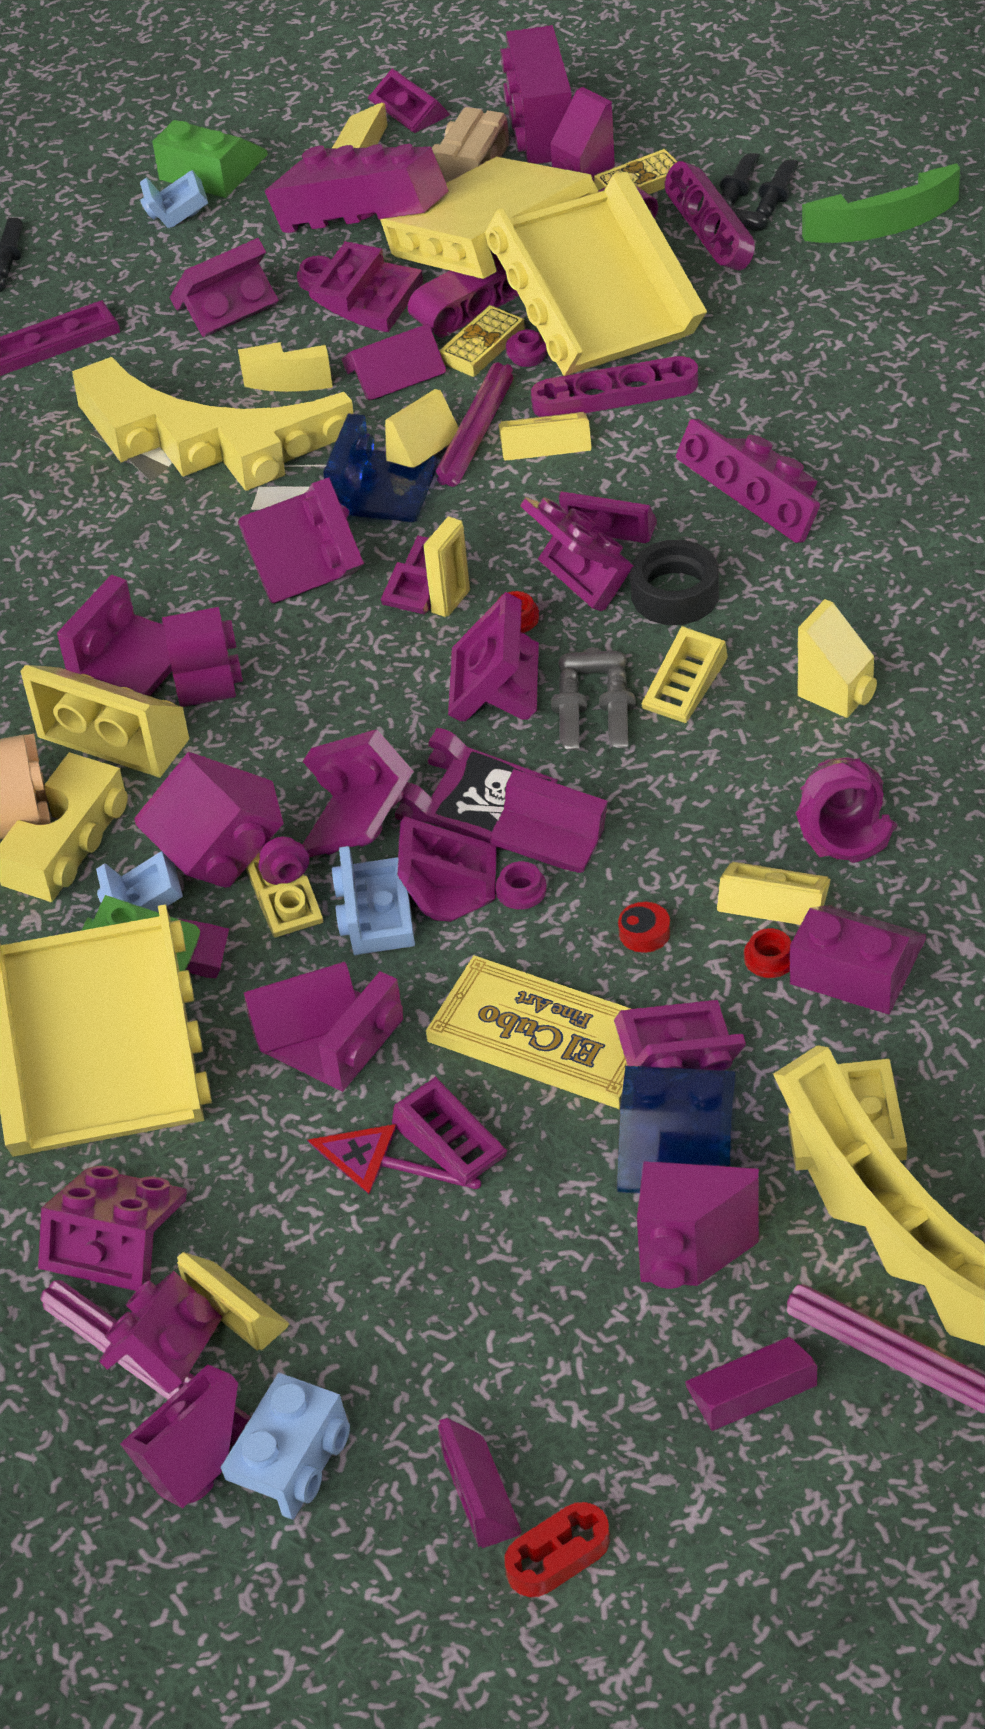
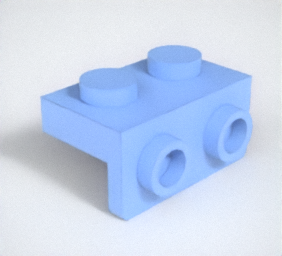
(375, 904)
(288, 1443)

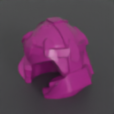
(843, 809)

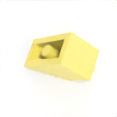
(833, 662)

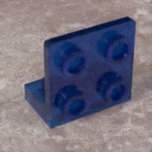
(369, 482)

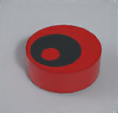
(644, 927)

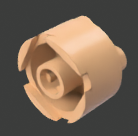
(21, 784)

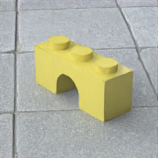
(46, 857)

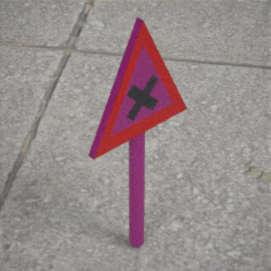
(364, 1152)

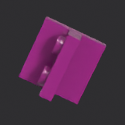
(225, 288)
(495, 664)

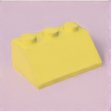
(104, 719)

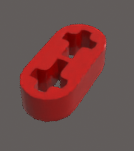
(554, 1545)

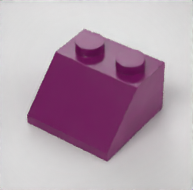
(211, 818)
(853, 957)
(694, 1220)

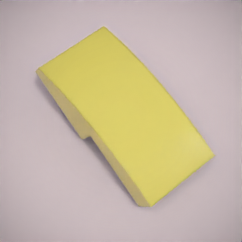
(274, 370)
(287, 905)

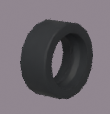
(674, 606)

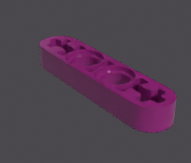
(704, 221)
(614, 384)

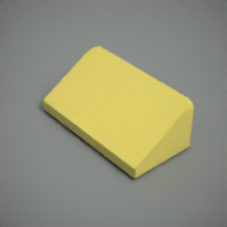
(364, 128)
(419, 430)
(545, 436)
(770, 892)
(234, 1302)

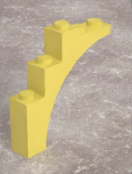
(196, 435)
(872, 1188)

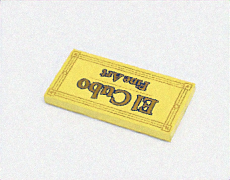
(534, 1030)

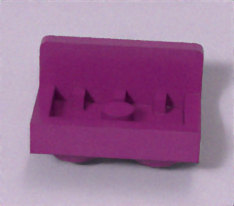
(678, 1036)
(163, 1331)

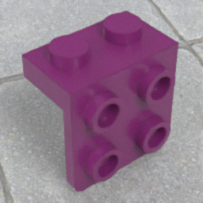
(578, 555)
(353, 1039)

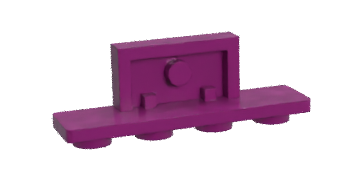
(753, 476)

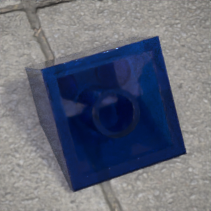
(674, 1119)

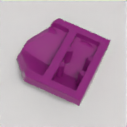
(445, 870)

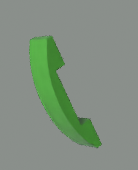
(881, 215)

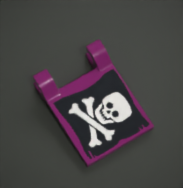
(468, 794)

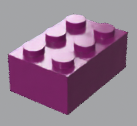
(535, 89)

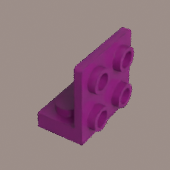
(301, 542)
(114, 643)
(365, 783)
(105, 1226)

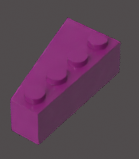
(356, 185)

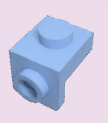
(175, 202)
(146, 885)

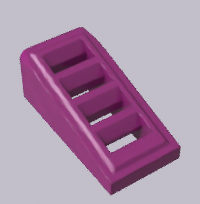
(435, 1097)

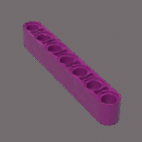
(459, 298)

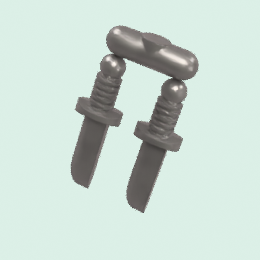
(614, 701)

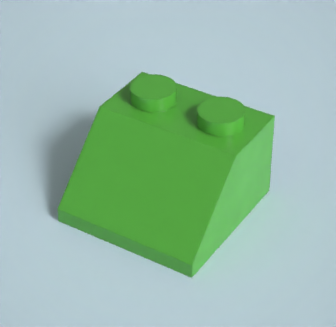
(215, 157)

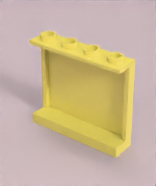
(455, 226)
(596, 276)
(97, 1036)

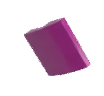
(365, 287)

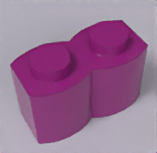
(200, 657)

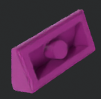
(407, 102)
(613, 517)
(299, 1007)
(753, 1382)
(477, 1484)

